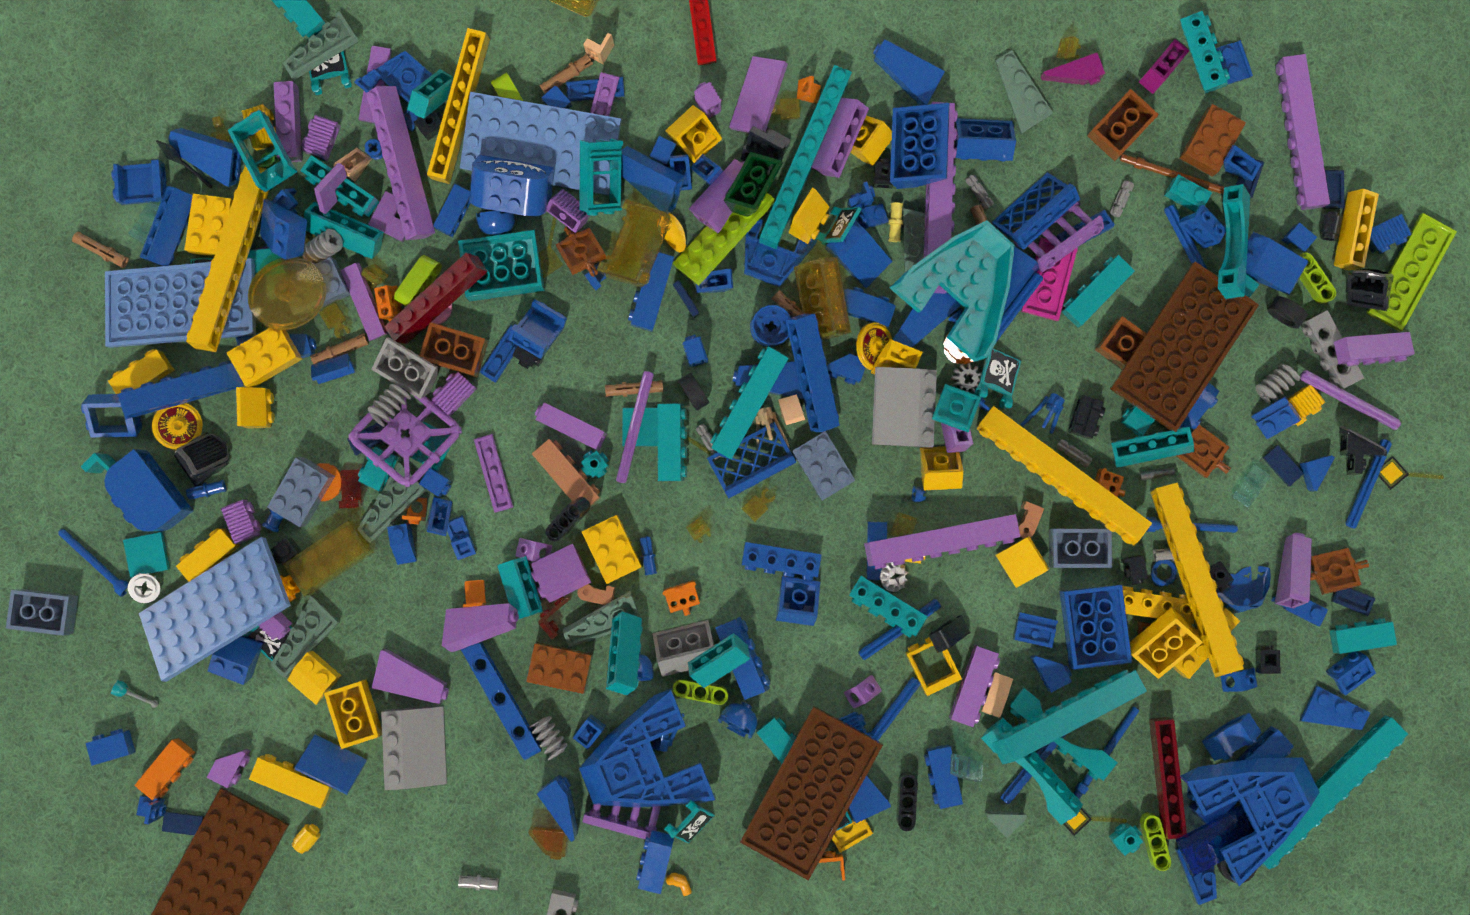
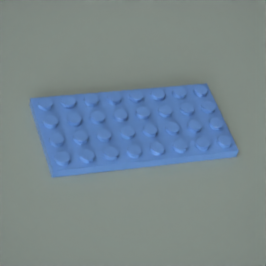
(536, 136)
(160, 304)
(214, 609)

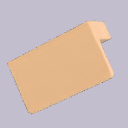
(597, 51)

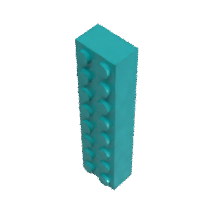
(1068, 716)

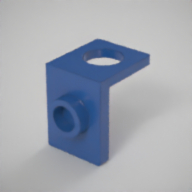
(1243, 680)

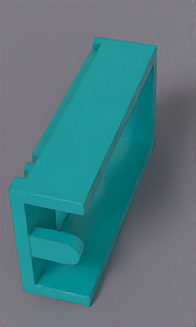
(600, 151)
(277, 172)

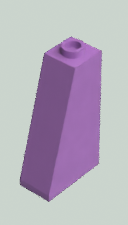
(710, 206)
(570, 426)
(1295, 571)
(477, 623)
(406, 679)

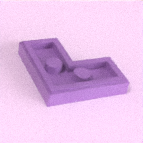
(326, 188)
(385, 219)

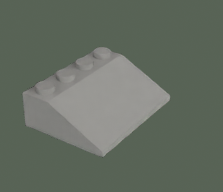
(904, 407)
(413, 747)

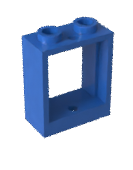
(131, 429)

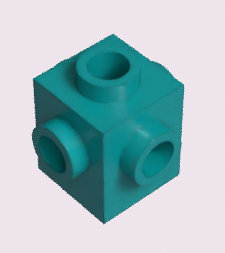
(602, 465)
(1126, 838)

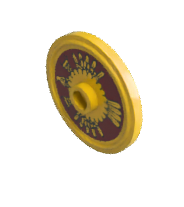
(871, 342)
(176, 425)

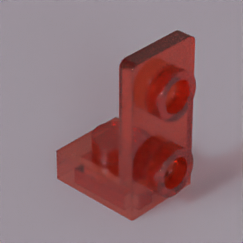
(350, 489)
(551, 627)

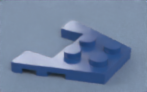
(401, 72)
(771, 264)

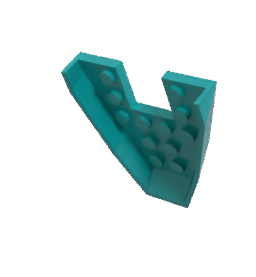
(976, 273)

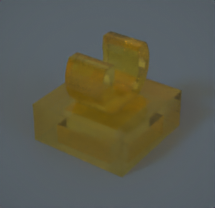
(1068, 48)
(374, 275)
(698, 529)

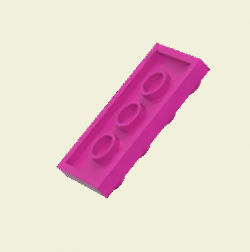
(1051, 292)

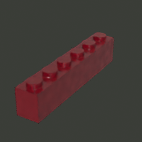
(436, 298)
(1168, 777)

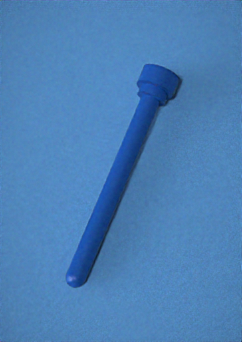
(1156, 525)
(119, 585)

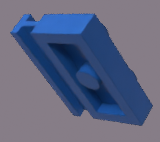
(1235, 62)
(1276, 417)
(1035, 630)

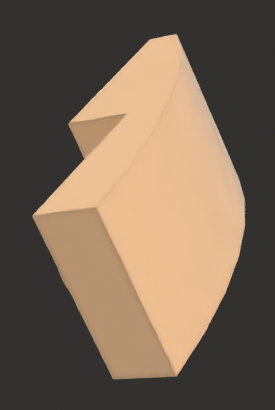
(997, 695)

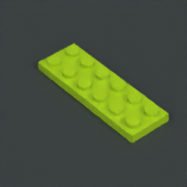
(712, 247)
(1414, 269)

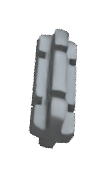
(979, 191)
(1122, 198)
(706, 438)
(1074, 453)

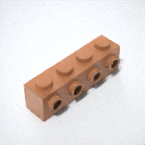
(564, 473)

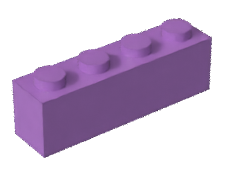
(288, 118)
(840, 137)
(1374, 348)
(974, 685)

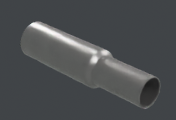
(1156, 473)

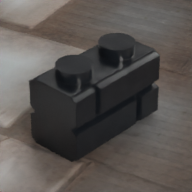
(1086, 417)

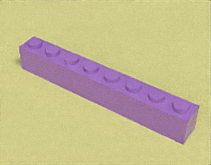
(1303, 132)
(400, 162)
(942, 540)

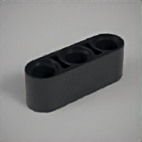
(567, 519)
(949, 634)
(910, 810)

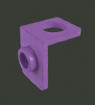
(531, 549)
(865, 691)

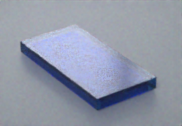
(1203, 845)

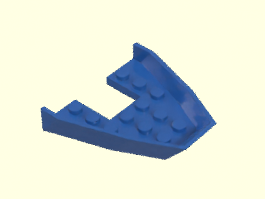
(627, 771)
(1272, 794)

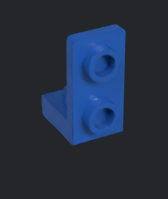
(151, 809)

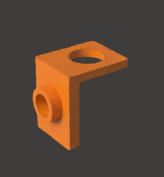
(808, 90)
(415, 518)
(475, 593)
(831, 856)

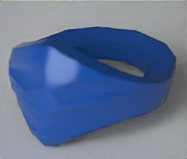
(1170, 580)

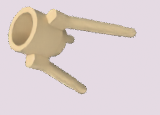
(765, 417)

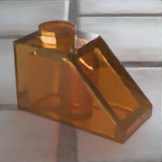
(551, 841)

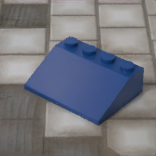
(919, 145)
(1095, 627)

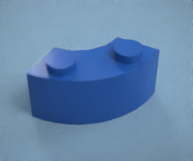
(868, 307)
(1206, 400)
(1231, 737)

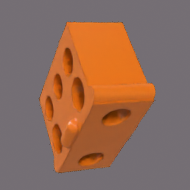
(387, 303)
(1103, 479)
(681, 591)

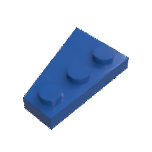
(1334, 711)
(1203, 884)

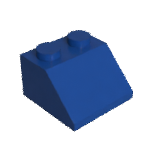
(798, 601)
(236, 660)

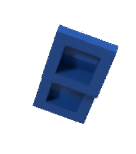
(460, 538)

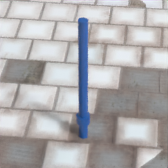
(1082, 787)

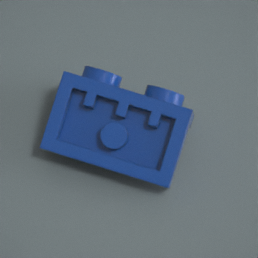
(863, 198)
(1203, 227)
(1351, 671)

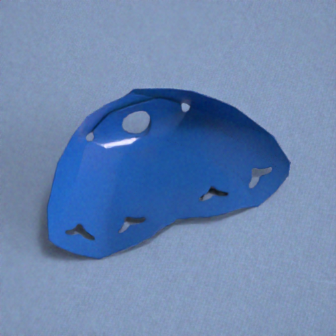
(1245, 593)

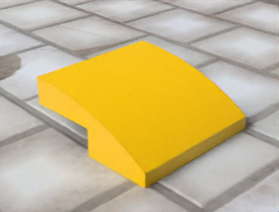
(897, 356)

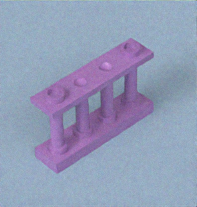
(1076, 238)
(630, 828)

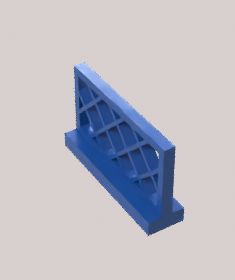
(1043, 217)
(759, 475)

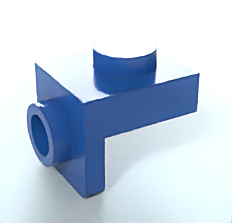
(872, 216)

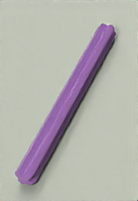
(1350, 400)
(634, 427)

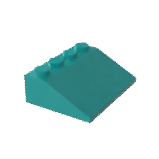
(510, 262)

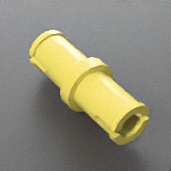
(895, 222)

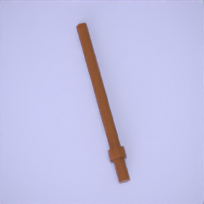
(1140, 163)

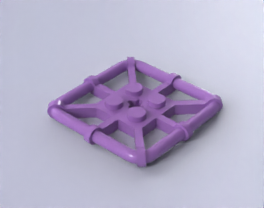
(406, 446)

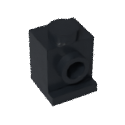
(880, 179)
(1135, 569)
(1272, 666)

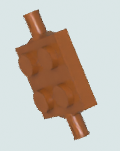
(581, 251)
(1207, 453)
(1336, 571)

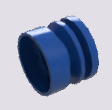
(763, 317)

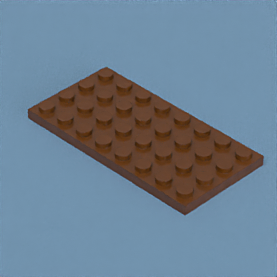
(1183, 348)
(811, 793)
(223, 859)

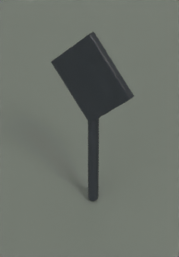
(172, 154)

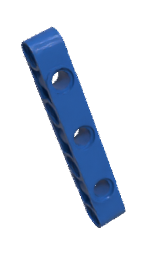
(508, 711)

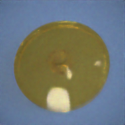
(287, 293)

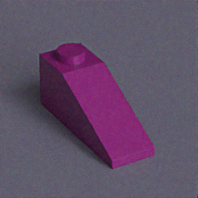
(1164, 66)
(1081, 71)

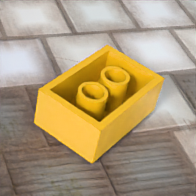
(206, 223)
(264, 356)
(612, 549)
(1165, 643)
(353, 714)

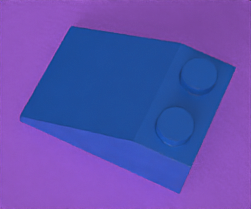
(282, 230)
(860, 255)
(1273, 263)
(559, 802)

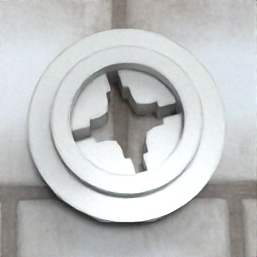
(893, 584)
(136, 591)

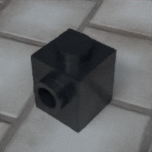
(429, 125)
(526, 358)
(285, 550)
(1221, 576)

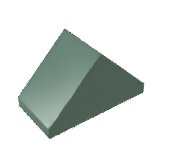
(1006, 821)

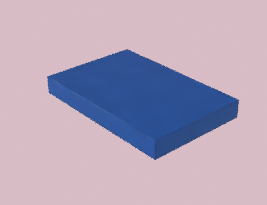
(330, 764)

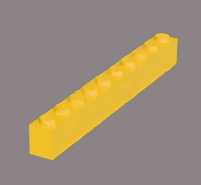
(227, 264)
(1064, 476)
(1196, 580)

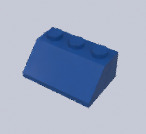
(985, 139)

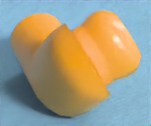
(679, 881)

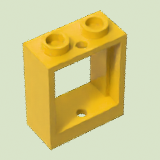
(940, 683)

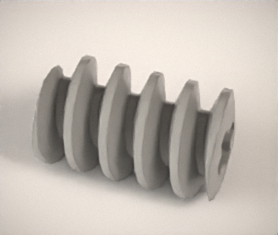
(322, 246)
(1277, 381)
(388, 403)
(549, 737)

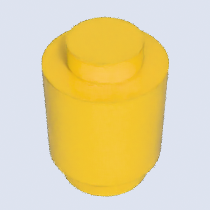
(306, 838)

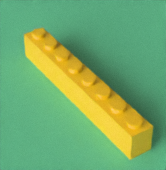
(455, 113)

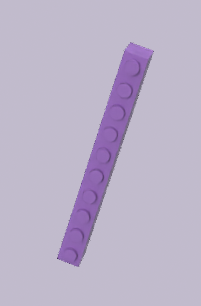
(939, 199)

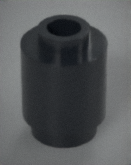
(1331, 226)

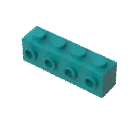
(1203, 51)
(346, 192)
(354, 234)
(1097, 291)
(671, 442)
(1152, 447)
(888, 606)
(624, 653)

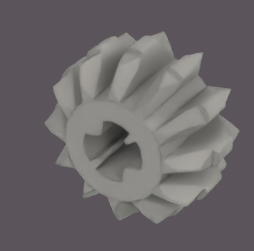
(960, 379)

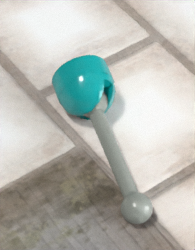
(120, 689)

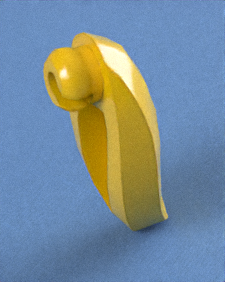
(676, 236)

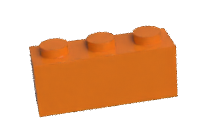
(165, 769)

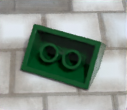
(752, 184)

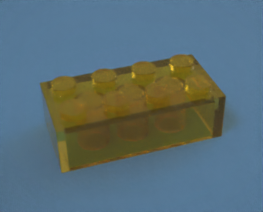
(823, 295)
(328, 558)

